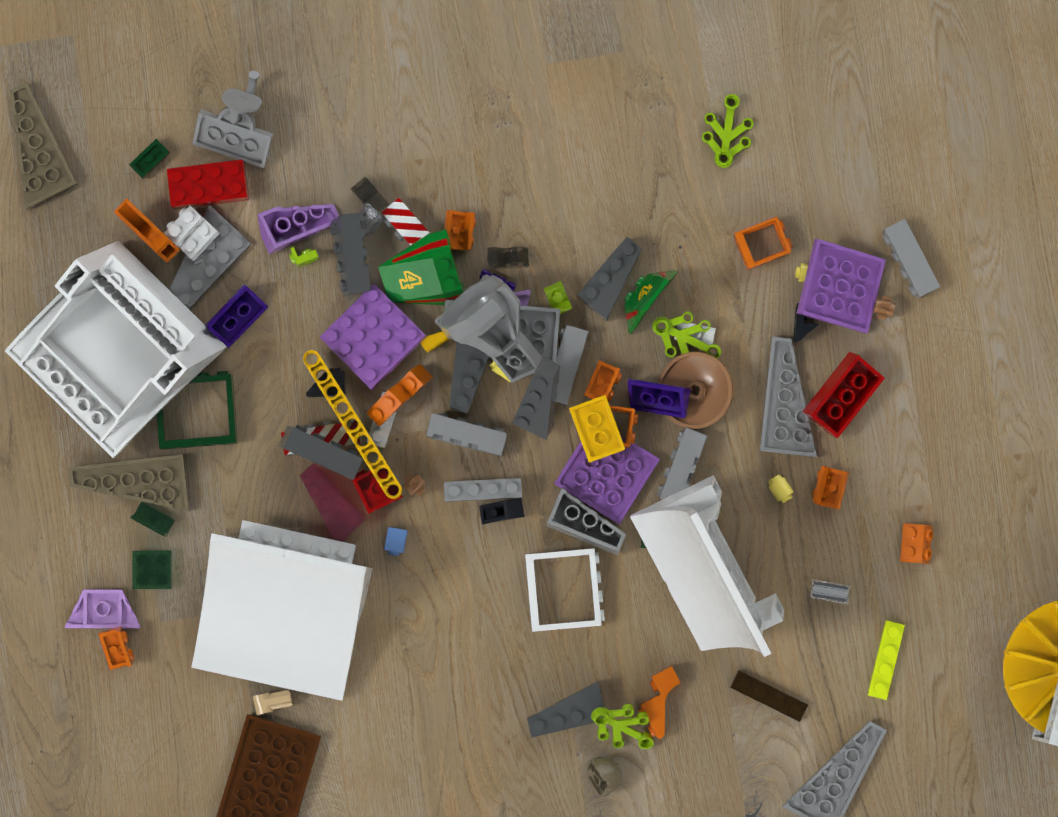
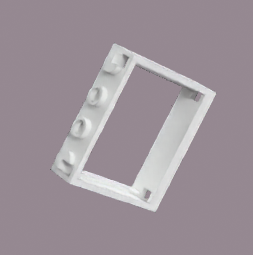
(595, 579)

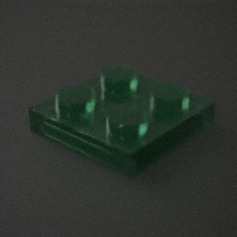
(151, 569)

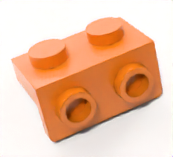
(460, 229)
(603, 381)
(830, 487)
(916, 543)
(116, 648)

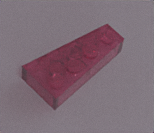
(335, 509)

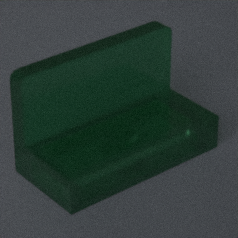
(153, 519)

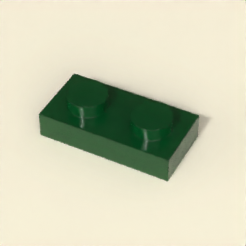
(149, 159)

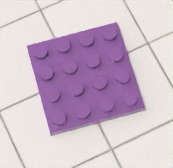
(841, 286)
(373, 337)
(610, 482)

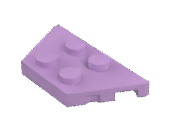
(102, 610)

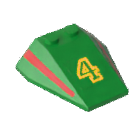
(423, 272)
(644, 296)

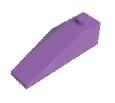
(289, 225)

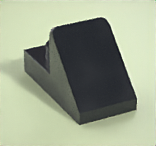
(800, 328)

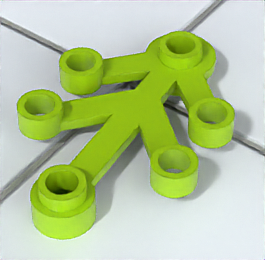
(727, 134)
(683, 336)
(603, 716)

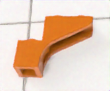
(146, 230)
(399, 394)
(655, 707)

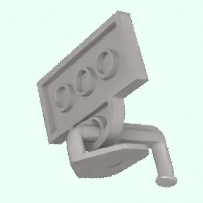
(231, 133)

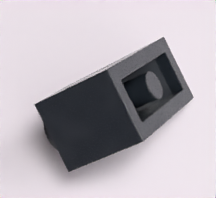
(339, 376)
(501, 511)

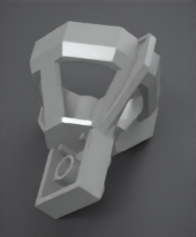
(490, 320)

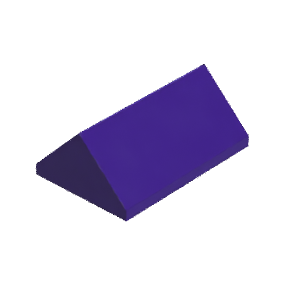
(236, 316)
(658, 398)

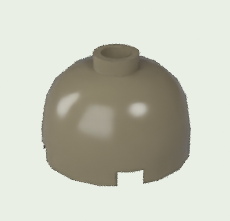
(605, 775)

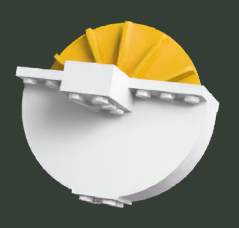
(1032, 671)

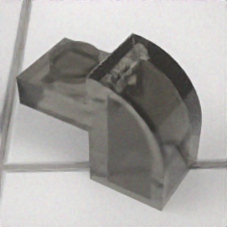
(367, 193)
(508, 257)

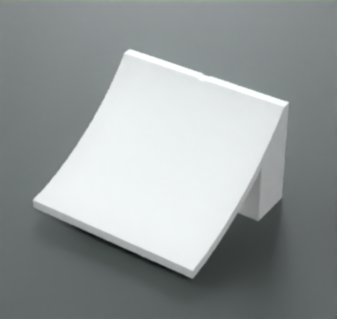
(113, 346)
(703, 570)
(281, 609)

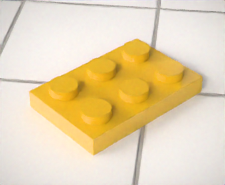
(597, 428)

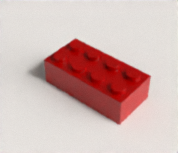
(208, 184)
(843, 394)

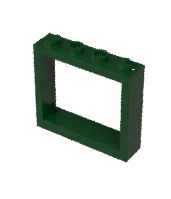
(207, 441)

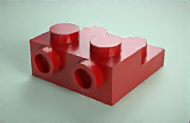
(371, 492)

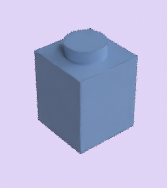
(395, 541)

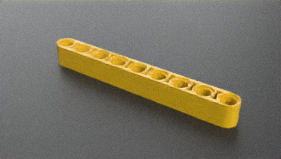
(344, 418)

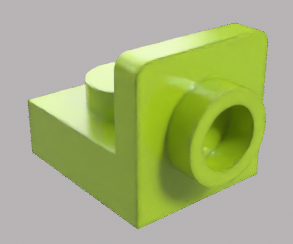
(306, 257)
(557, 297)

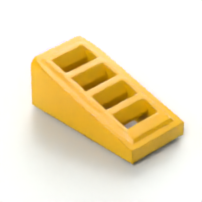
(433, 341)

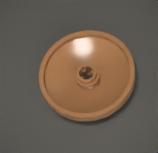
(715, 383)

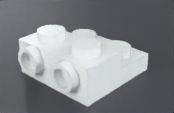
(191, 232)

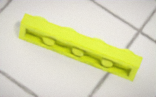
(885, 660)

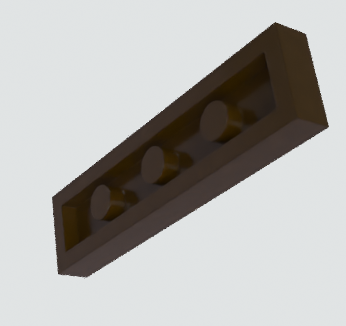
(769, 696)

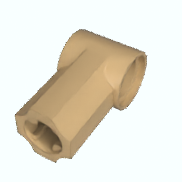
(268, 702)

